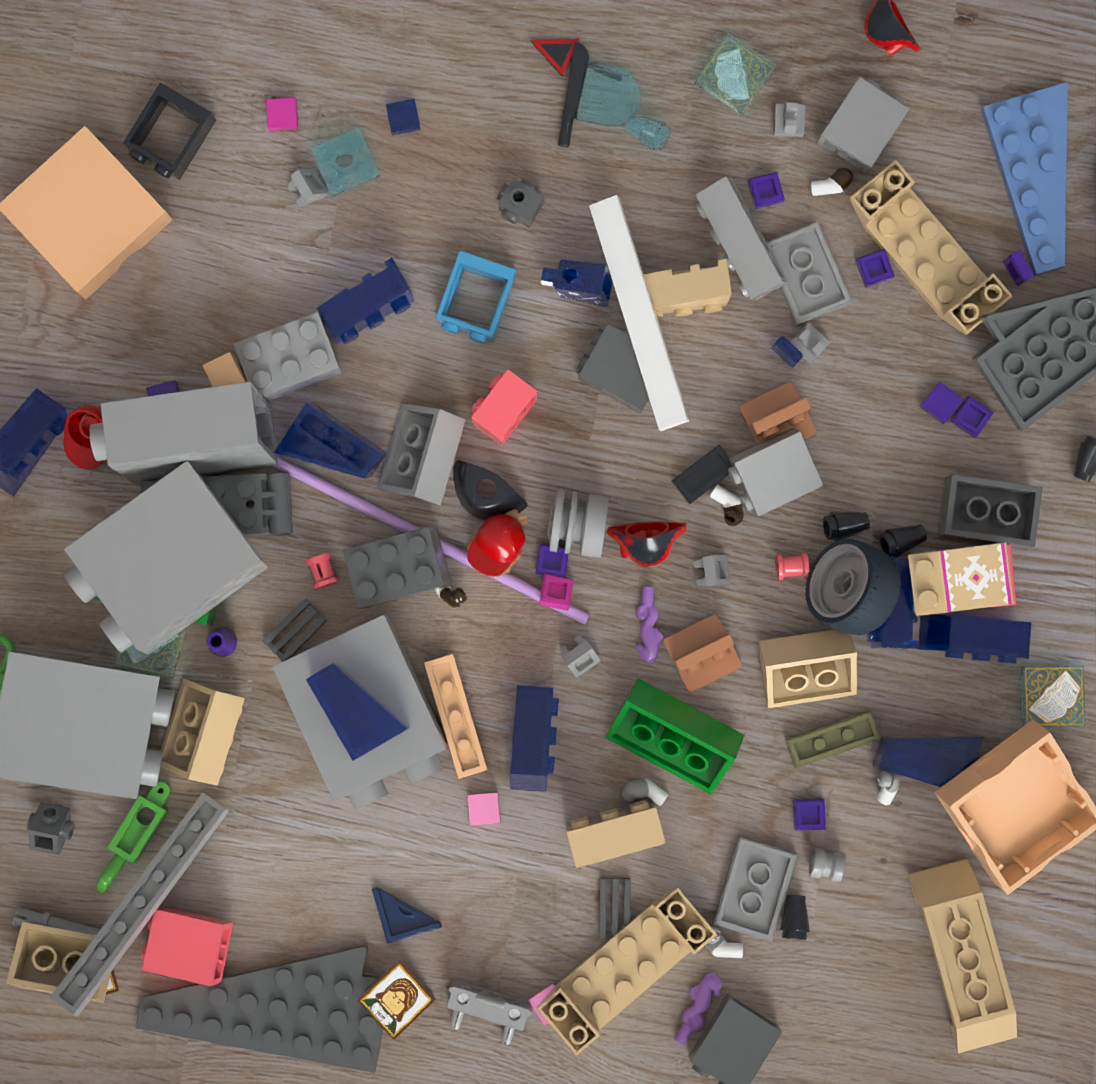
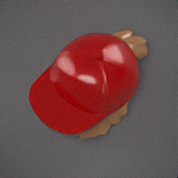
(497, 543)

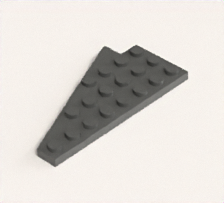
(1040, 353)
(285, 1010)

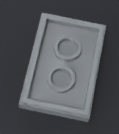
(811, 273)
(755, 888)

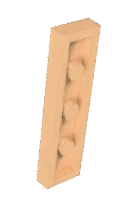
(455, 716)

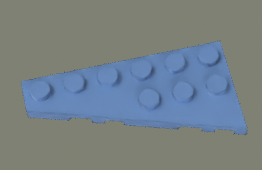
(1032, 159)

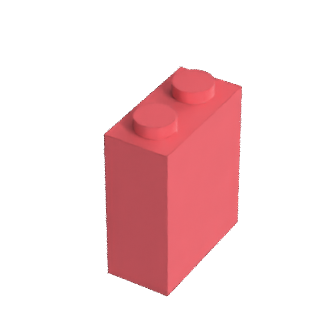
(187, 946)

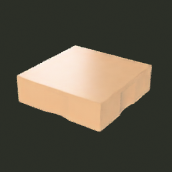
(84, 212)
(1019, 806)

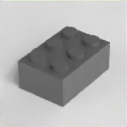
(989, 511)
(397, 567)

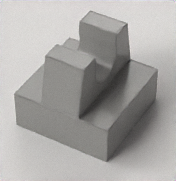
(789, 119)
(309, 186)
(810, 343)
(715, 571)
(580, 658)

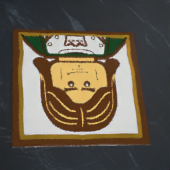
(396, 999)

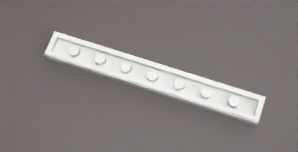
(639, 313)

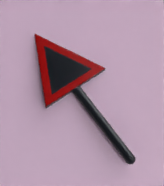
(556, 52)

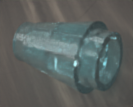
(648, 131)

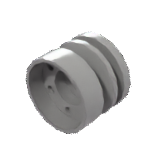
(578, 523)

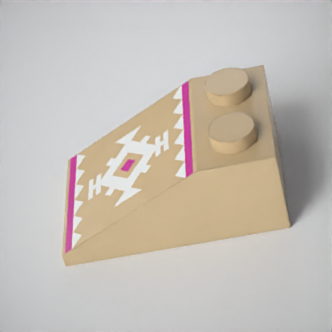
(961, 579)

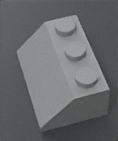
(421, 453)

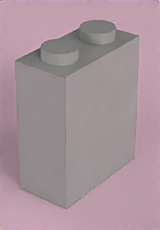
(863, 125)
(774, 472)

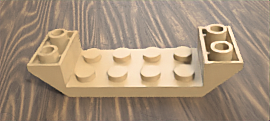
(926, 250)
(965, 955)
(624, 968)

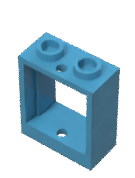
(485, 269)

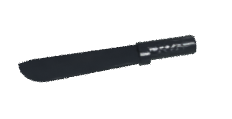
(575, 84)

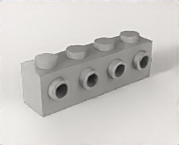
(740, 238)

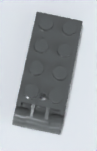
(270, 494)

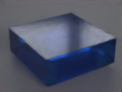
(403, 117)
(787, 351)

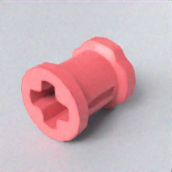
(792, 566)
(322, 570)

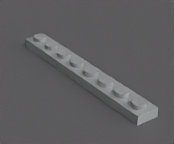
(139, 905)

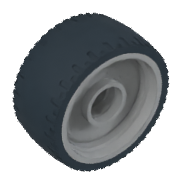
(853, 587)

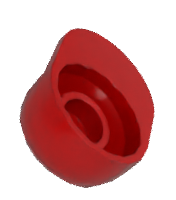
(77, 436)

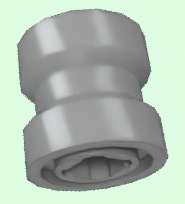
(827, 864)

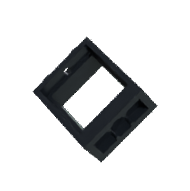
(161, 97)

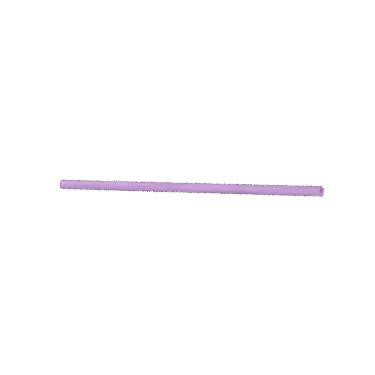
(404, 527)

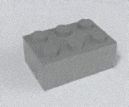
(288, 357)

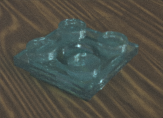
(343, 179)

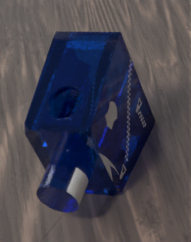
(591, 281)

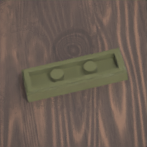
(832, 739)

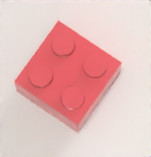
(503, 407)

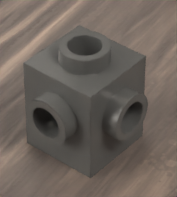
(524, 211)
(49, 828)

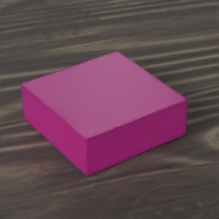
(282, 114)
(556, 592)

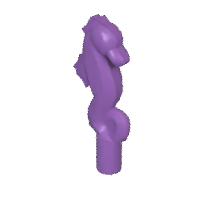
(651, 637)
(692, 1015)

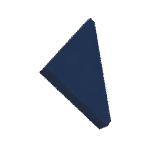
(401, 919)

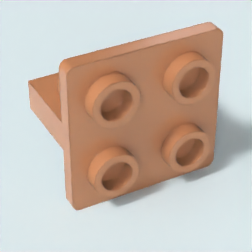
(776, 413)
(702, 653)

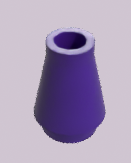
(228, 645)

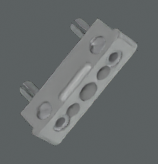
(488, 1006)

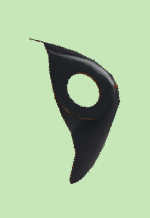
(466, 478)

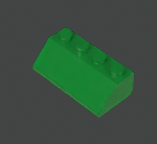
(675, 736)

